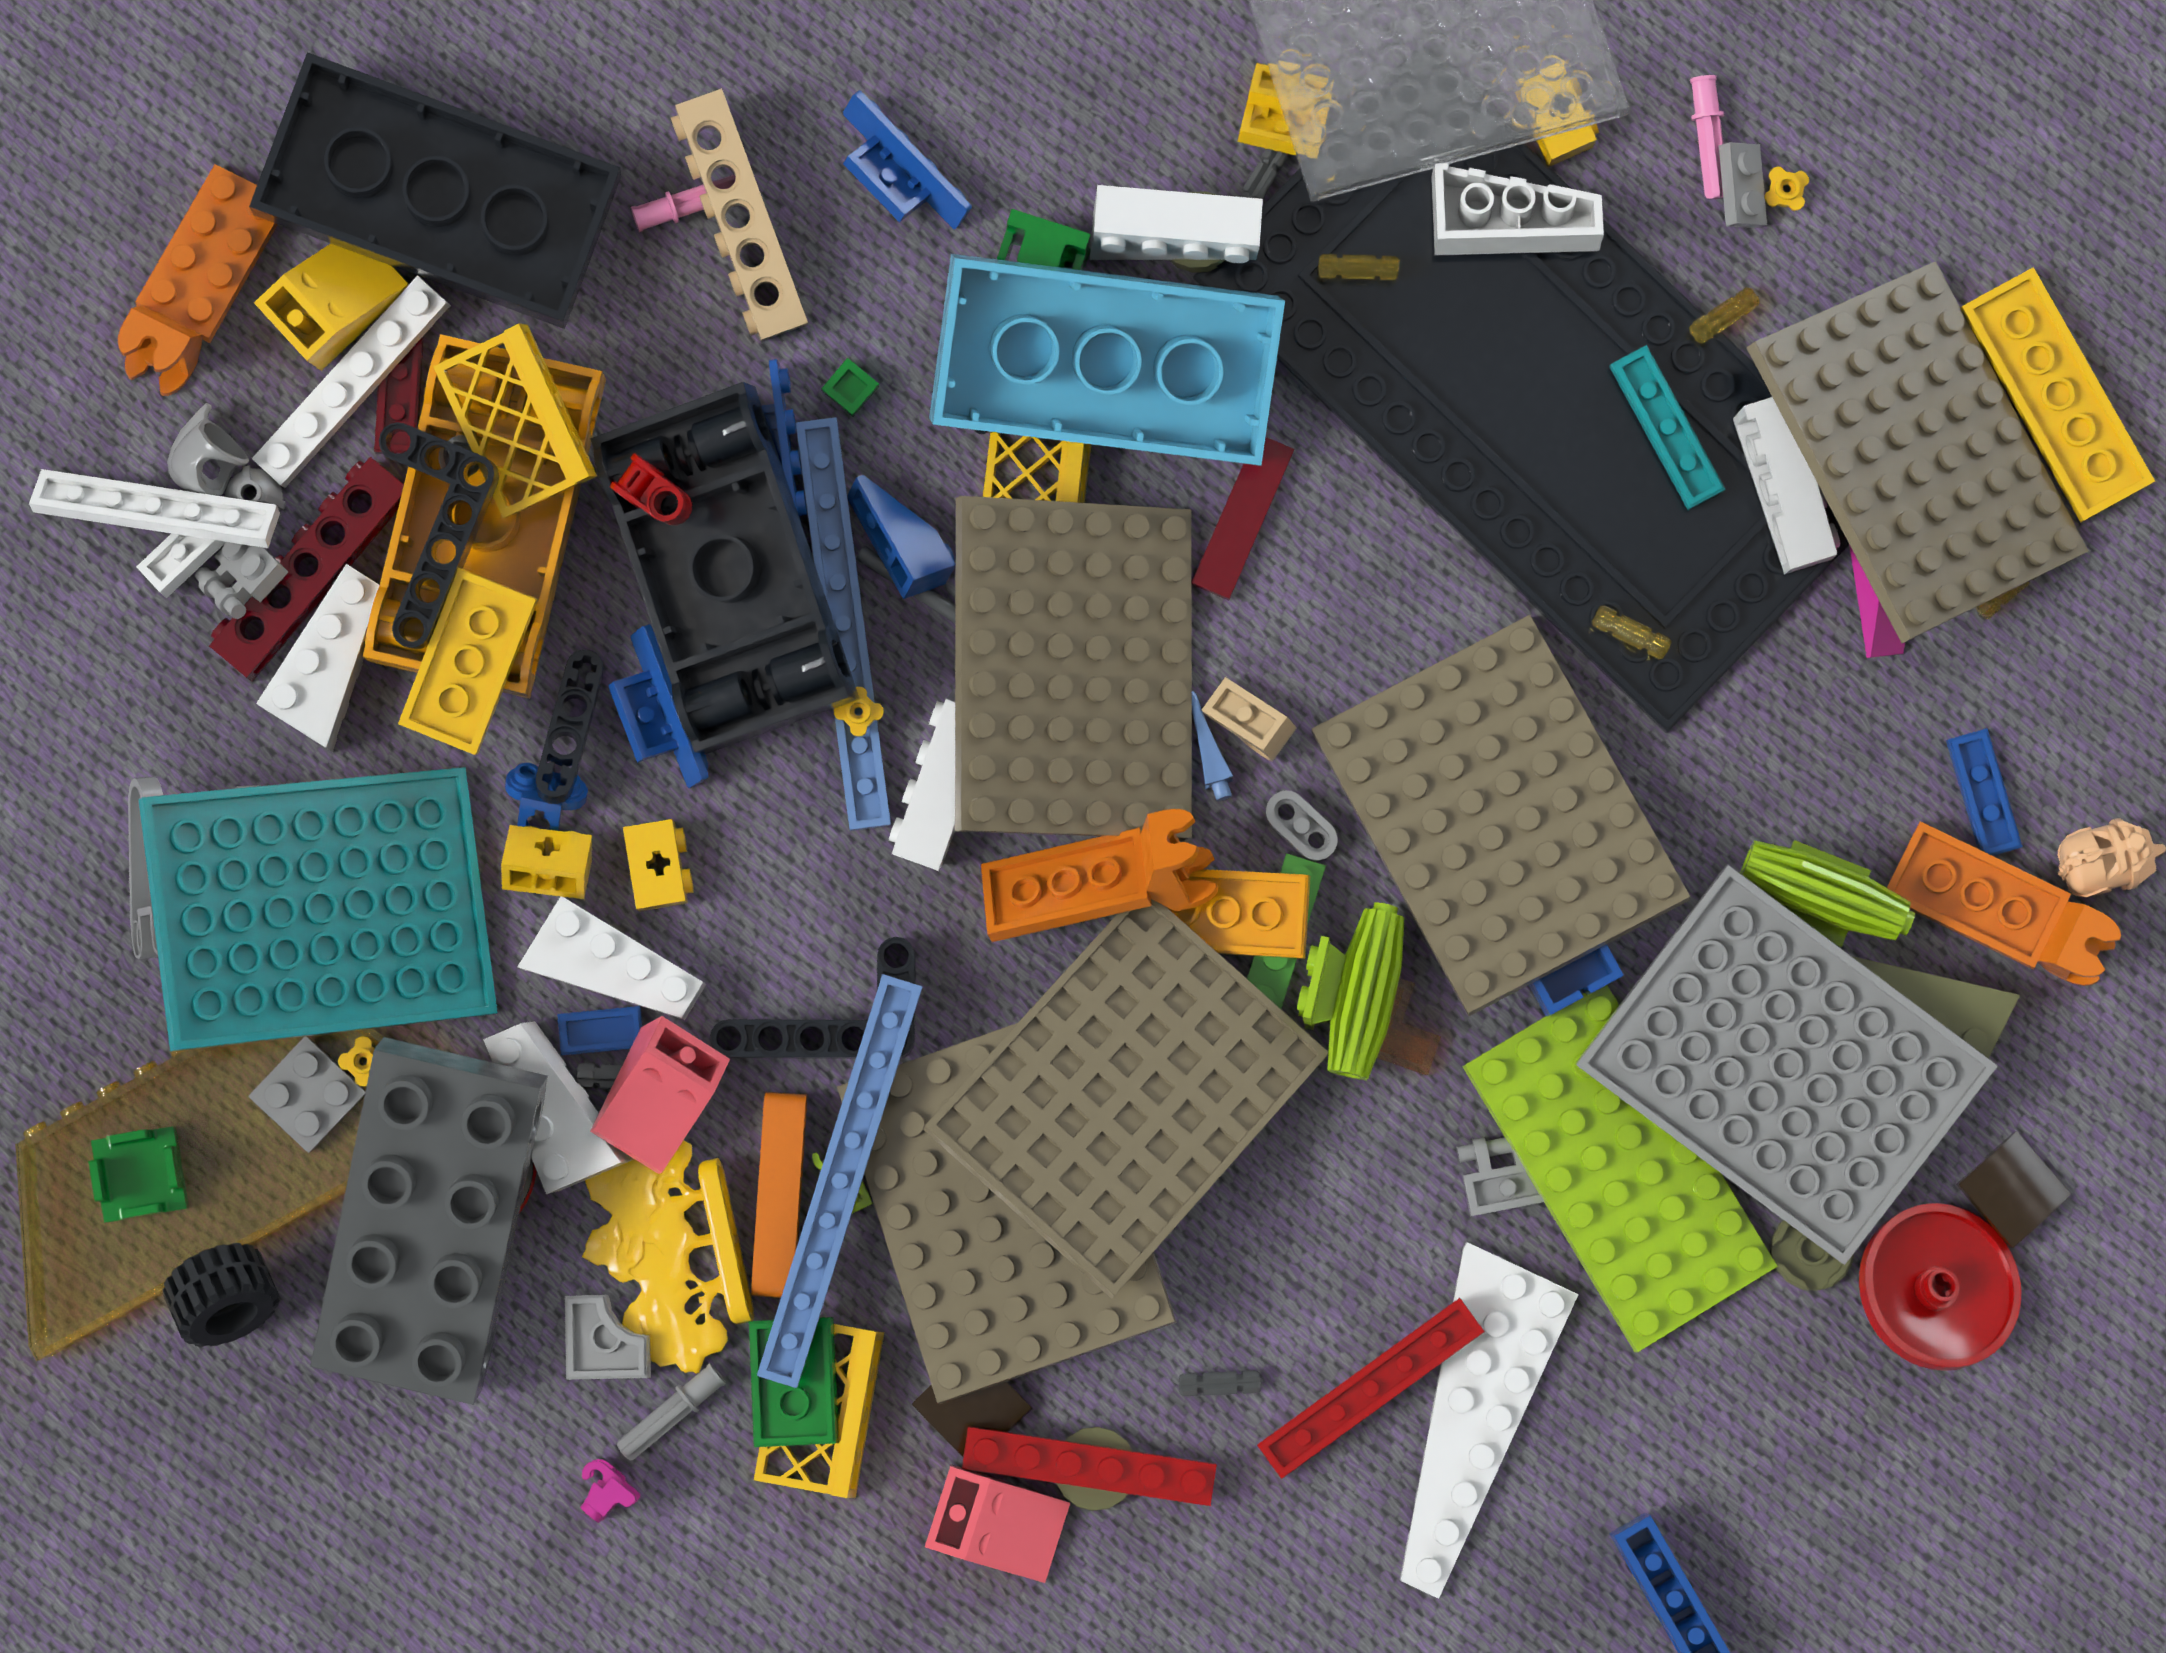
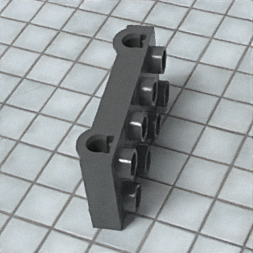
(428, 1220)

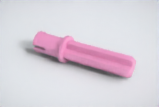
(1709, 132)
(674, 206)

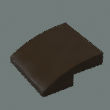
(2013, 1189)
(991, 1408)

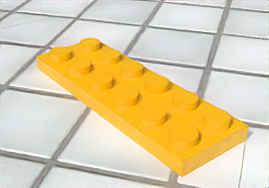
(2057, 395)

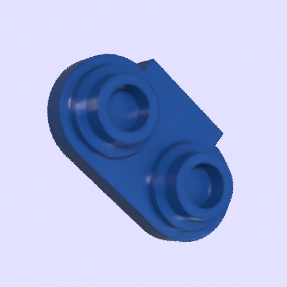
(521, 786)

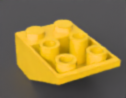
(330, 301)

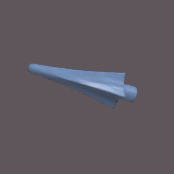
(1214, 766)

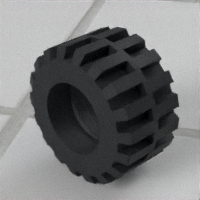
(220, 1294)

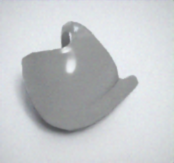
(197, 444)

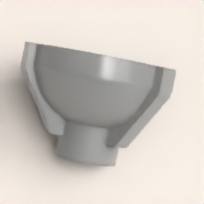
(267, 488)

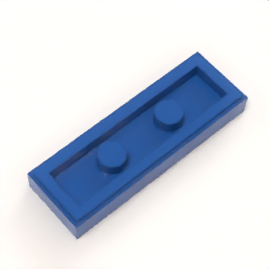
(1984, 792)

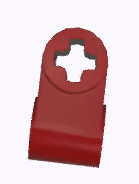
(646, 489)

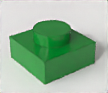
(850, 387)

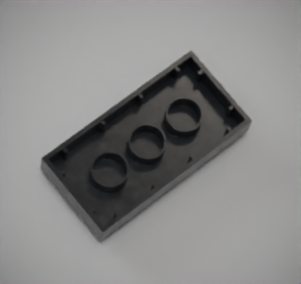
(435, 190)

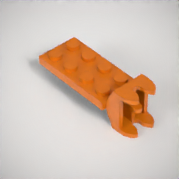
(194, 281)
(1096, 878)
(2002, 907)

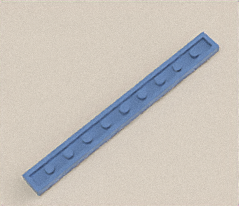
(838, 575)
(839, 1181)

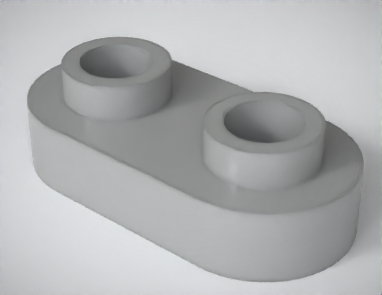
(1301, 825)

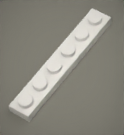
(351, 381)
(154, 508)

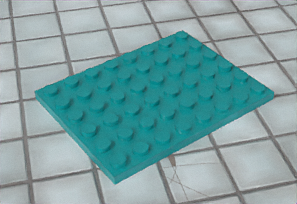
(317, 907)

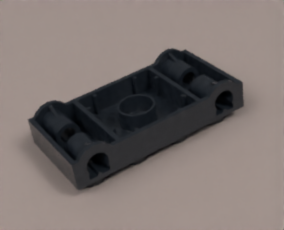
(733, 582)

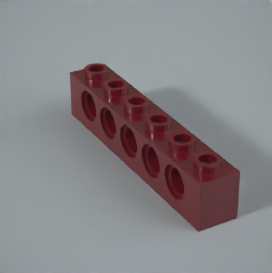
(307, 592)

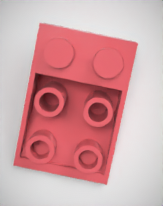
(659, 1093)
(997, 1524)

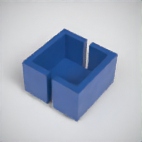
(1564, 985)

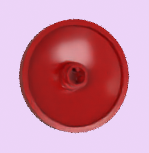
(1940, 1287)

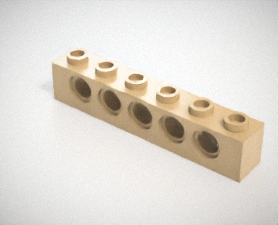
(714, 113)

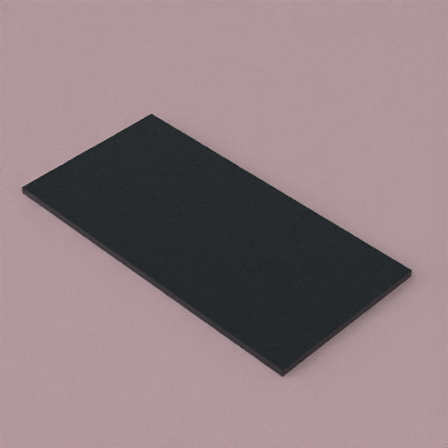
(1504, 417)

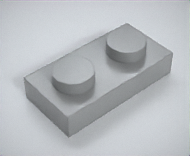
(1742, 185)

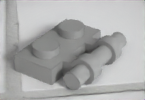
(253, 569)
(1496, 1188)

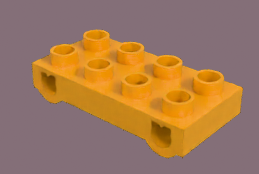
(513, 550)

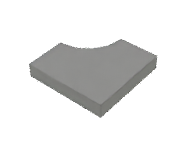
(600, 1344)

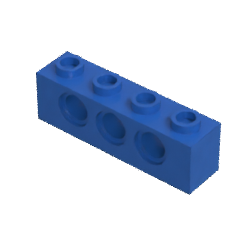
(1667, 1587)

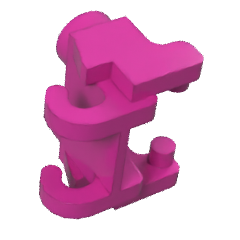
(608, 1491)

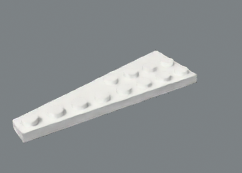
(1479, 1405)

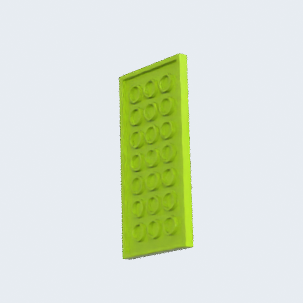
(1629, 1198)

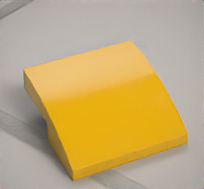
(1263, 116)

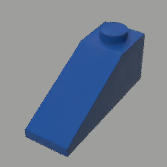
(903, 541)

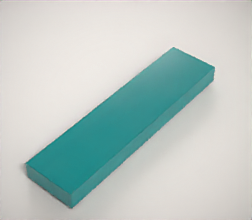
(1667, 427)

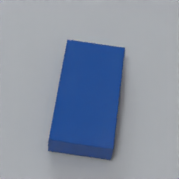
(599, 1030)

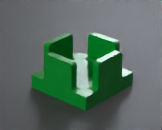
(1044, 242)
(138, 1174)

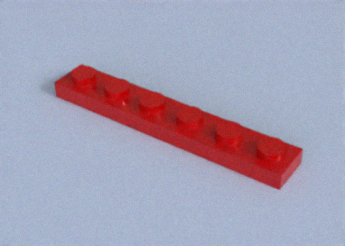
(1370, 1388)
(1089, 1466)

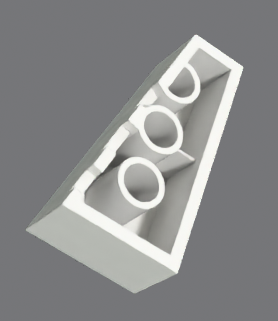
(1510, 216)
(1174, 225)
(1785, 488)
(323, 665)
(930, 816)
(599, 958)
(563, 1146)

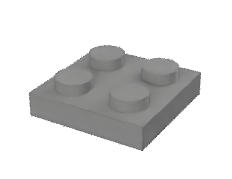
(307, 1094)

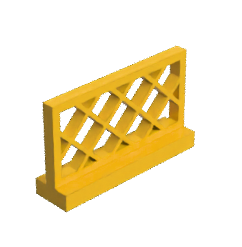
(547, 405)
(1072, 469)
(852, 1422)

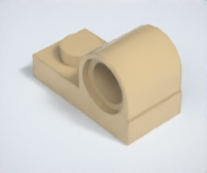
(1250, 719)

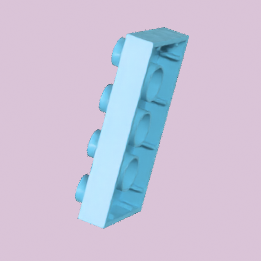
(1106, 359)

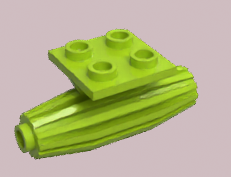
(1827, 891)
(1355, 990)

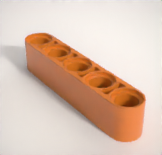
(778, 1191)

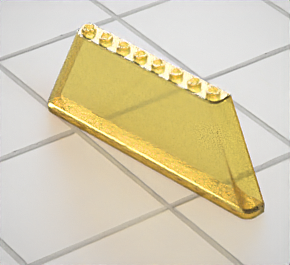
(237, 1169)

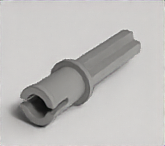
(671, 1412)

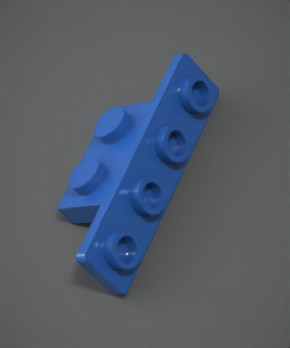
(896, 169)
(781, 425)
(650, 712)

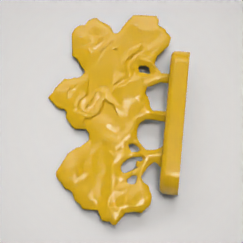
(652, 1245)

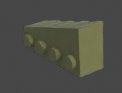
(1965, 1008)

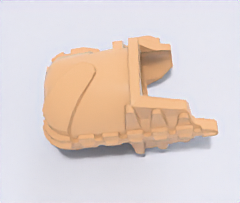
(2107, 858)

